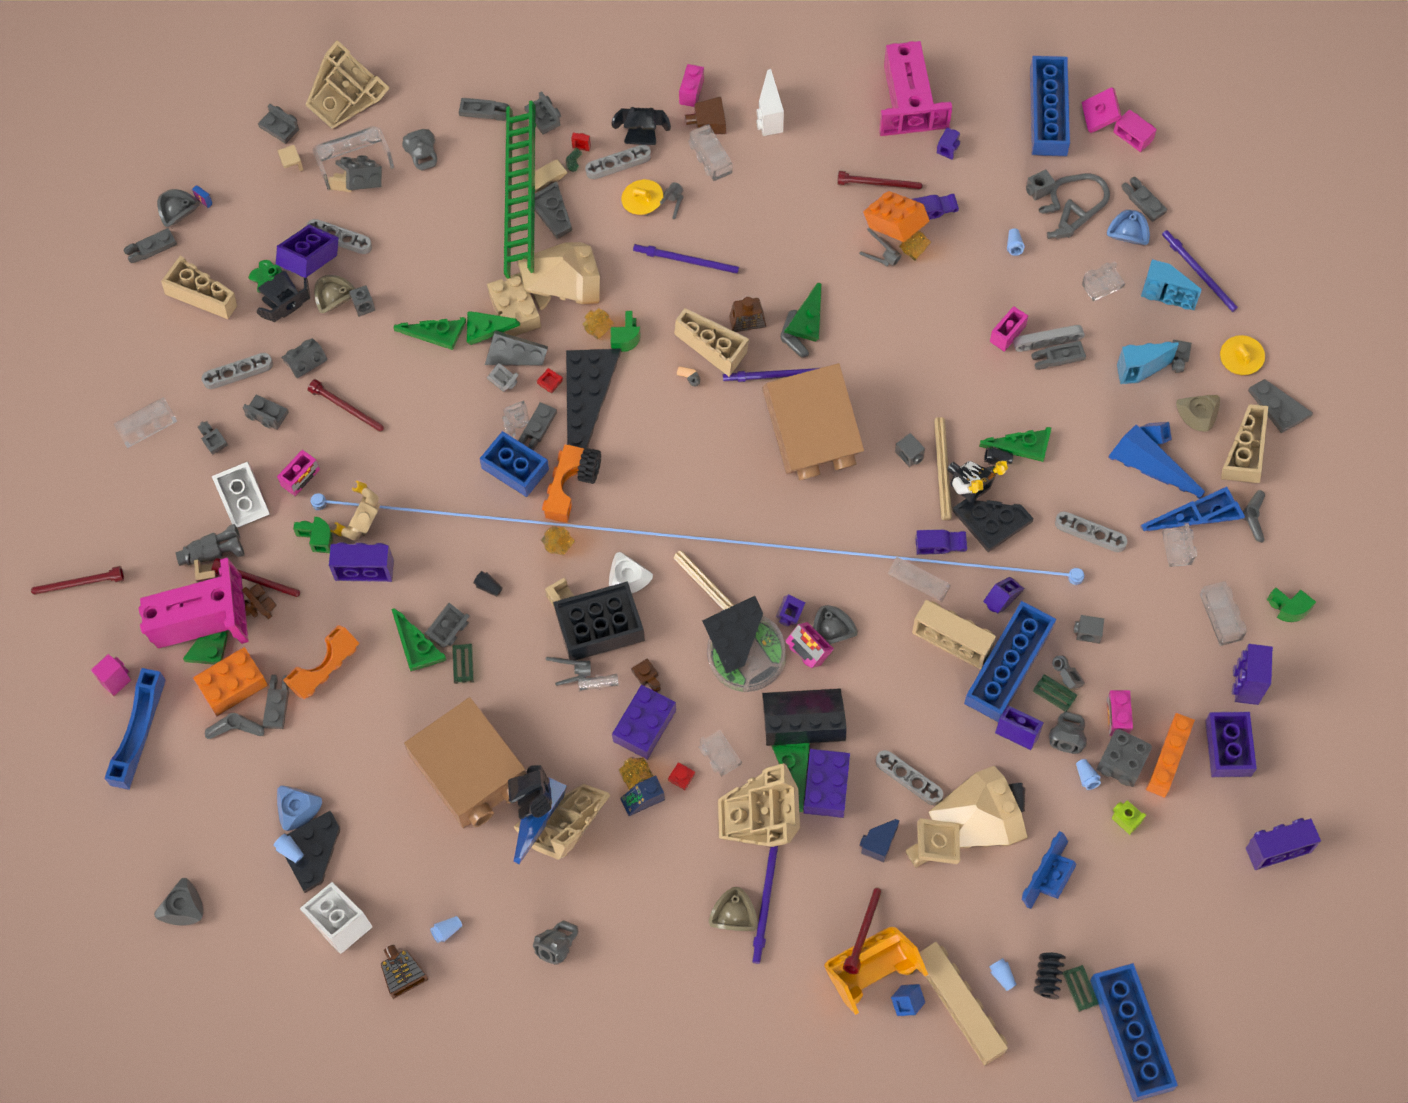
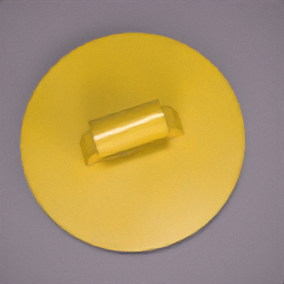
(642, 197)
(1242, 355)

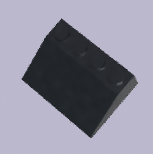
(599, 621)
(804, 717)

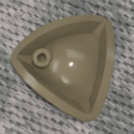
(331, 292)
(1199, 411)
(734, 912)

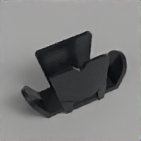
(641, 124)
(282, 297)
(525, 790)

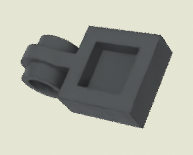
(1181, 356)
(213, 440)
(1070, 675)

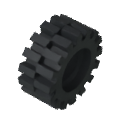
(589, 465)

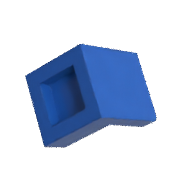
(1158, 431)
(908, 1000)

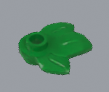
(264, 273)

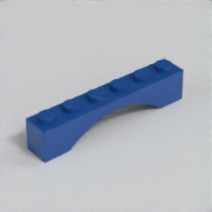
(146, 699)

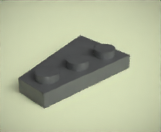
(552, 211)
(514, 351)
(1282, 408)

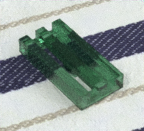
(464, 678)
(1059, 687)
(1087, 1005)

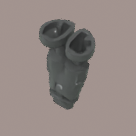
(209, 547)

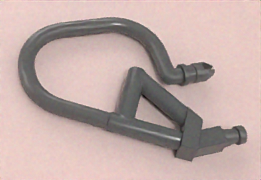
(1065, 229)

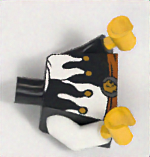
(973, 480)

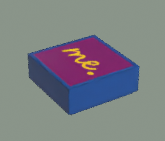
(202, 196)

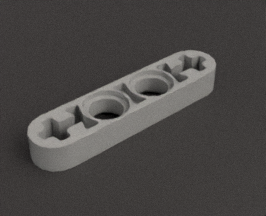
(617, 160)
(342, 233)
(1048, 338)
(238, 374)
(1092, 528)
(911, 775)

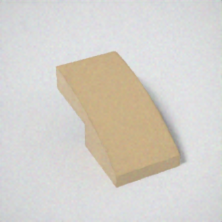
(549, 173)

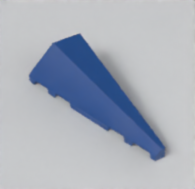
(1142, 453)
(1210, 509)
(532, 827)

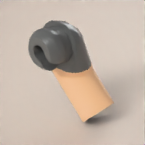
(691, 375)

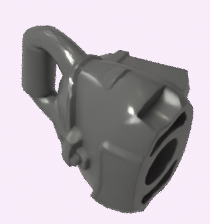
(420, 145)
(1068, 735)
(555, 945)

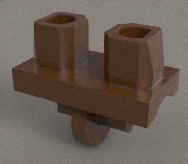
(263, 607)

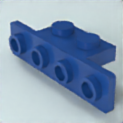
(1051, 874)

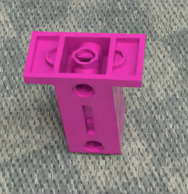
(910, 93)
(196, 610)

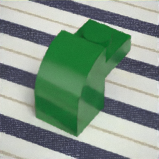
(627, 336)
(318, 532)
(1291, 609)

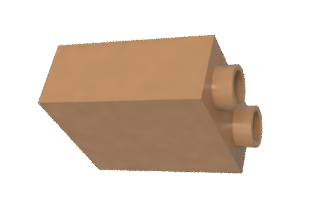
(813, 421)
(465, 763)

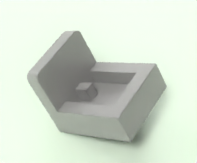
(502, 377)

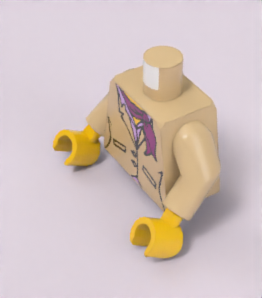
(363, 515)

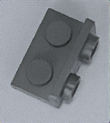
(279, 124)
(266, 412)

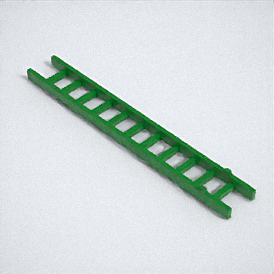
(530, 184)

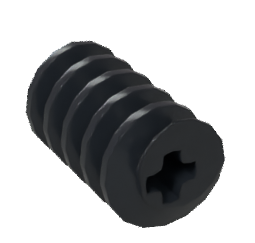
(1048, 975)

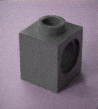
(1046, 184)
(362, 300)
(910, 450)
(1089, 629)

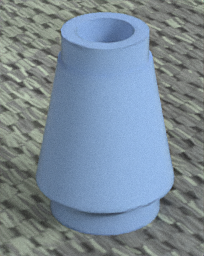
(1015, 243)
(1088, 776)
(286, 846)
(445, 929)
(1003, 974)

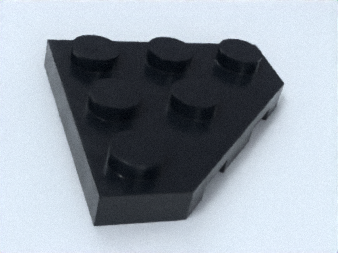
(992, 521)
(734, 632)
(317, 844)

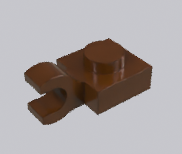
(646, 674)

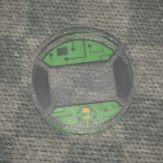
(763, 662)

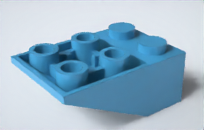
(1170, 286)
(1144, 360)

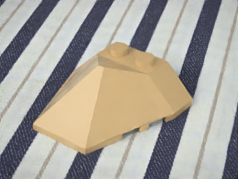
(343, 87)
(564, 272)
(761, 810)
(983, 810)
(569, 821)

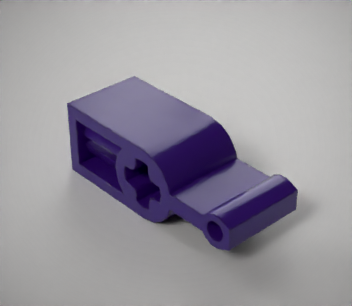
(937, 206)
(939, 541)

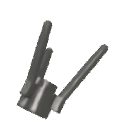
(673, 193)
(890, 256)
(582, 668)

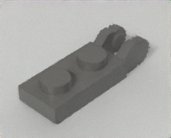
(482, 109)
(1144, 199)
(150, 246)
(1059, 355)
(538, 425)
(276, 704)

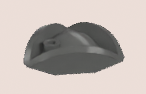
(175, 205)
(834, 624)
(181, 905)

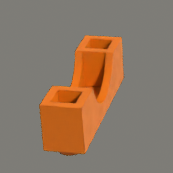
(558, 504)
(339, 645)
(1170, 755)

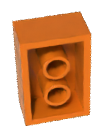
(896, 216)
(230, 681)

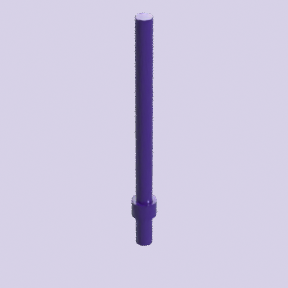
(1176, 245)
(652, 251)
(741, 376)
(759, 941)

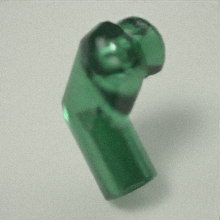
(571, 160)

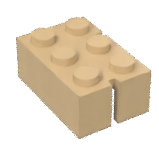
(514, 302)

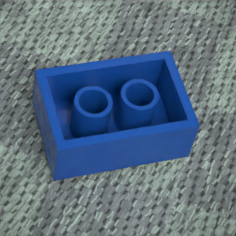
(514, 464)

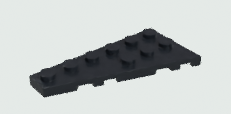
(587, 386)

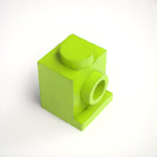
(1128, 823)

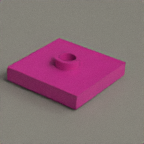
(1101, 110)

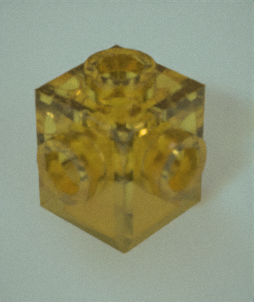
(915, 245)
(597, 323)
(557, 540)
(635, 771)

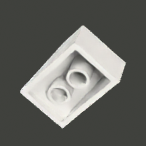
(770, 110)
(241, 494)
(336, 917)

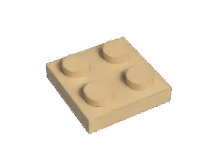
(938, 841)

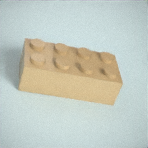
(953, 634)

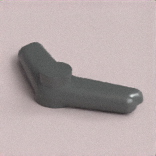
(791, 340)
(1252, 513)
(234, 721)

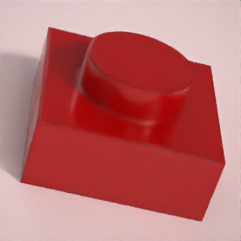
(581, 141)
(550, 380)
(681, 776)

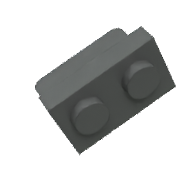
(361, 172)
(1124, 757)

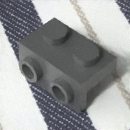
(546, 115)
(304, 357)
(447, 625)

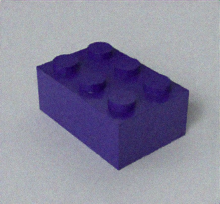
(307, 251)
(361, 562)
(1252, 674)
(644, 722)
(1230, 744)
(826, 783)
(1283, 843)

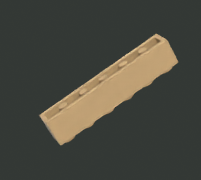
(962, 1005)

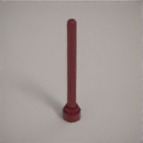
(844, 178)
(316, 388)
(115, 574)
(261, 581)
(852, 963)

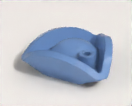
(1130, 227)
(296, 807)

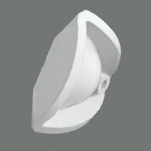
(627, 569)

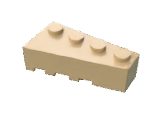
(198, 289)
(712, 341)
(1246, 454)

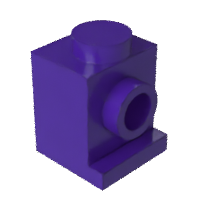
(948, 143)
(795, 607)

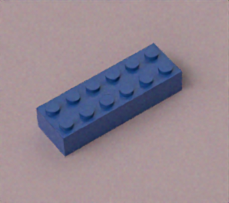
(1049, 106)
(1010, 661)
(1133, 1032)

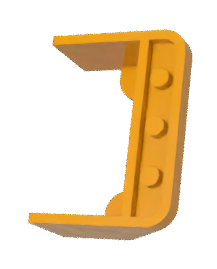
(879, 957)

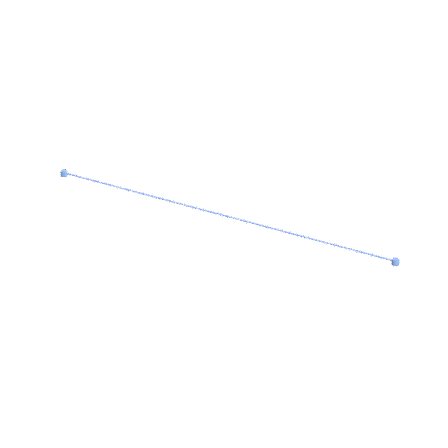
(1075, 576)

